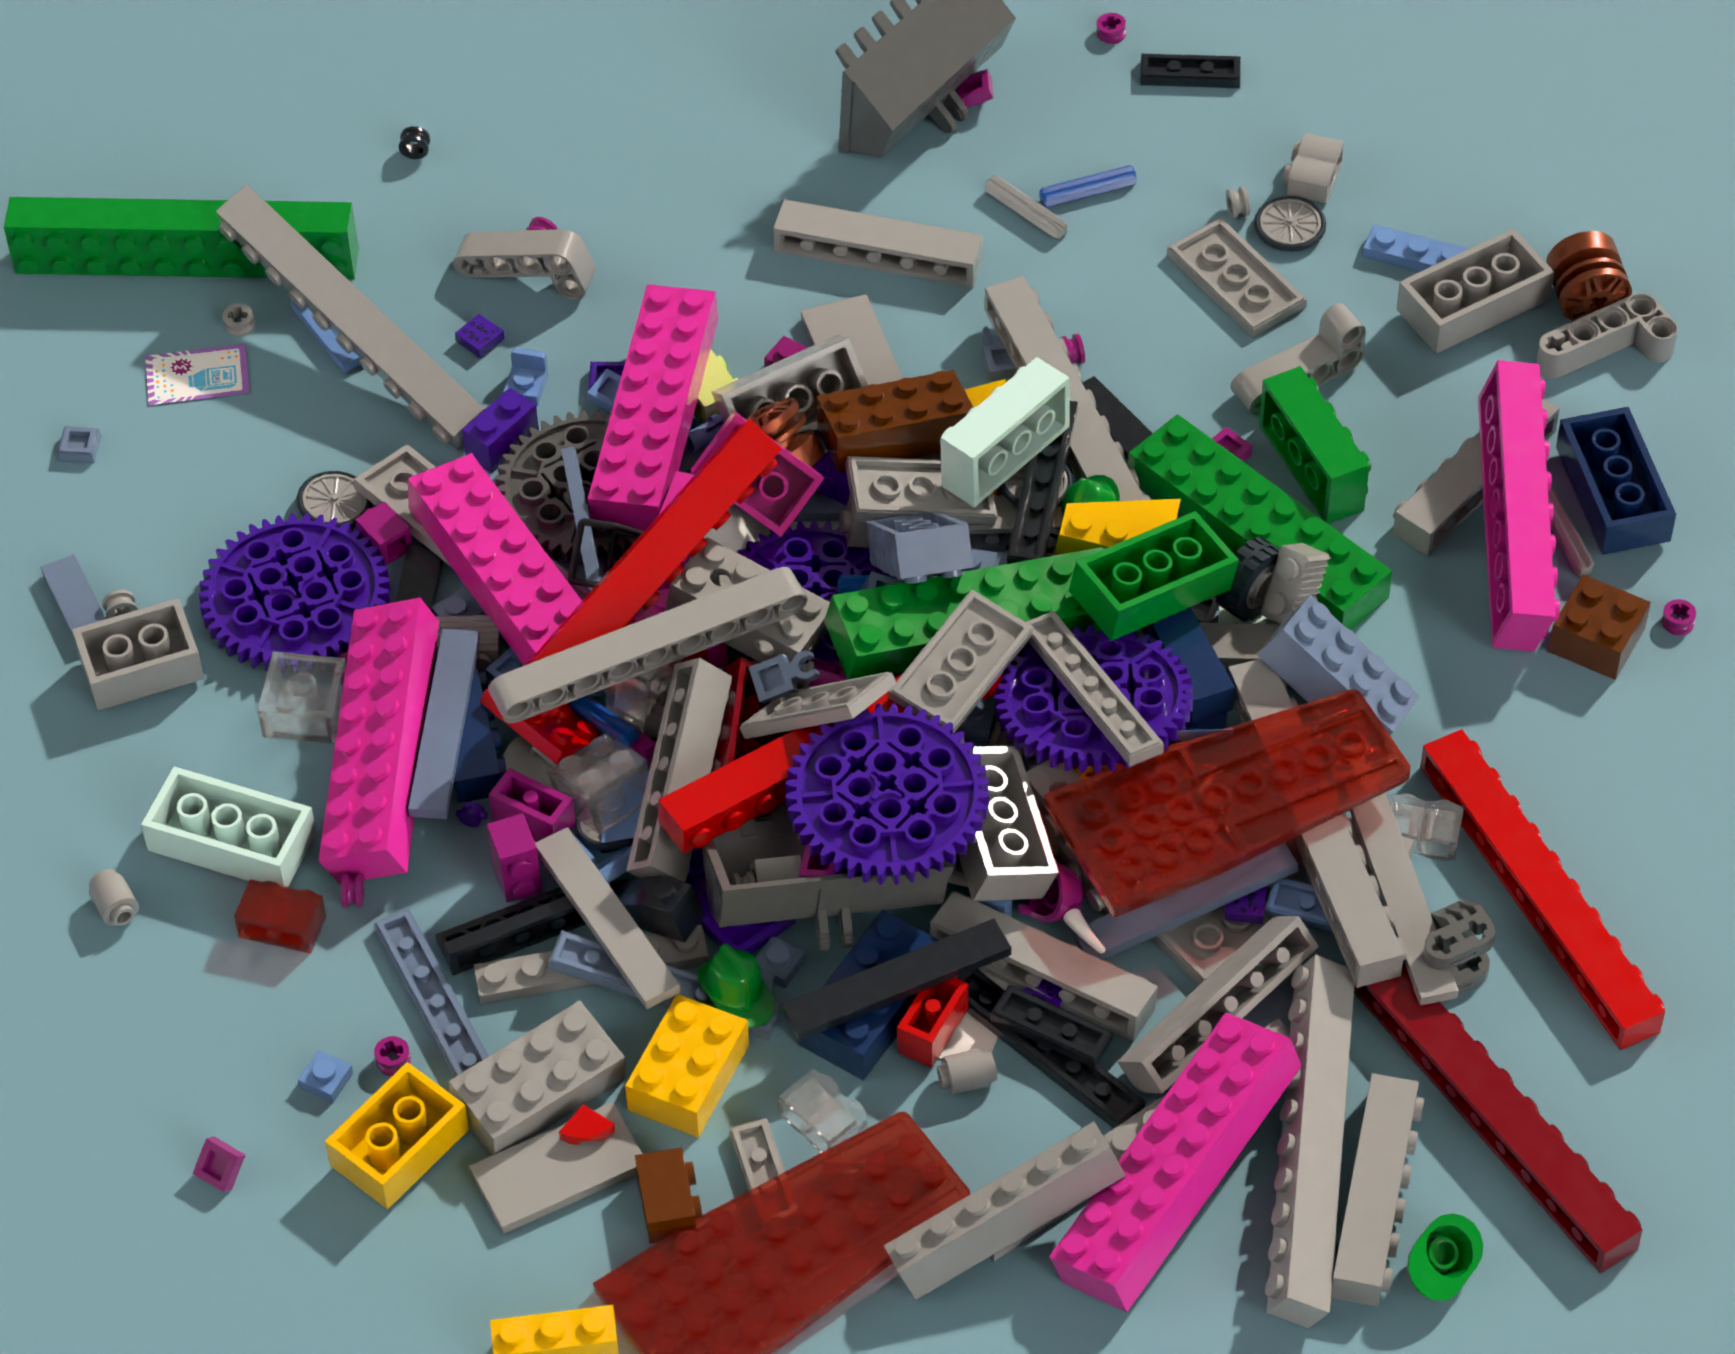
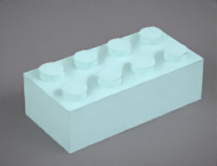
(1005, 431)
(228, 828)

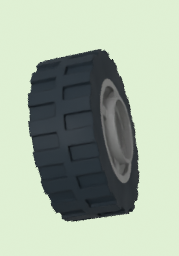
(1250, 580)

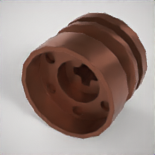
(1587, 273)
(782, 423)

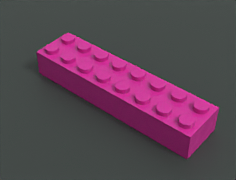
(653, 405)
(1517, 506)
(492, 553)
(379, 740)
(1176, 1161)

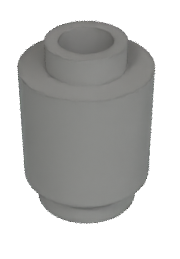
(113, 897)
(967, 1071)

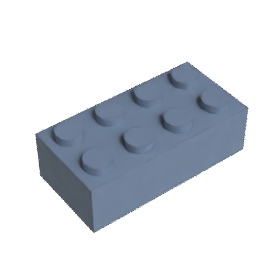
(920, 546)
(1326, 658)

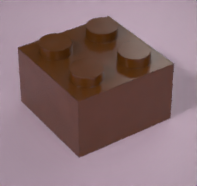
(1599, 626)

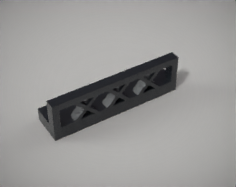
(508, 930)

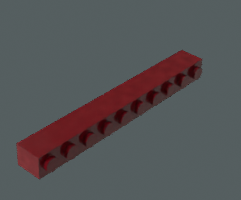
(1506, 1121)

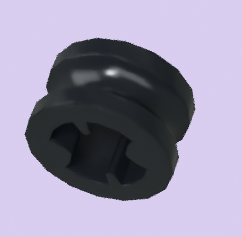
(413, 150)

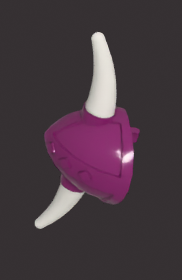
(1063, 903)

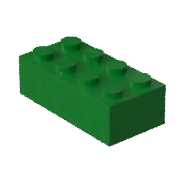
(1314, 444)
(1153, 575)

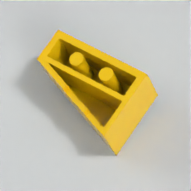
(1109, 523)

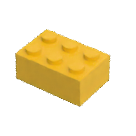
(687, 1065)
(397, 1135)

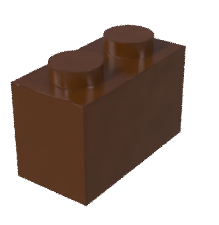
(666, 1192)

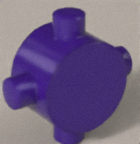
(471, 814)

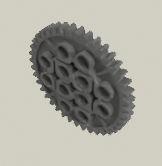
(538, 488)

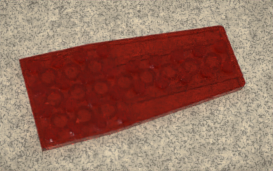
(1224, 798)
(784, 1249)

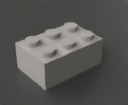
(138, 654)

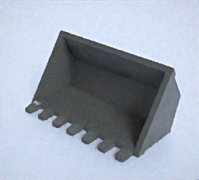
(915, 69)
(800, 896)

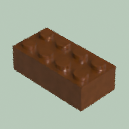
(891, 417)

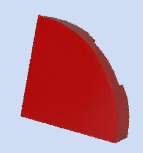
(586, 1126)

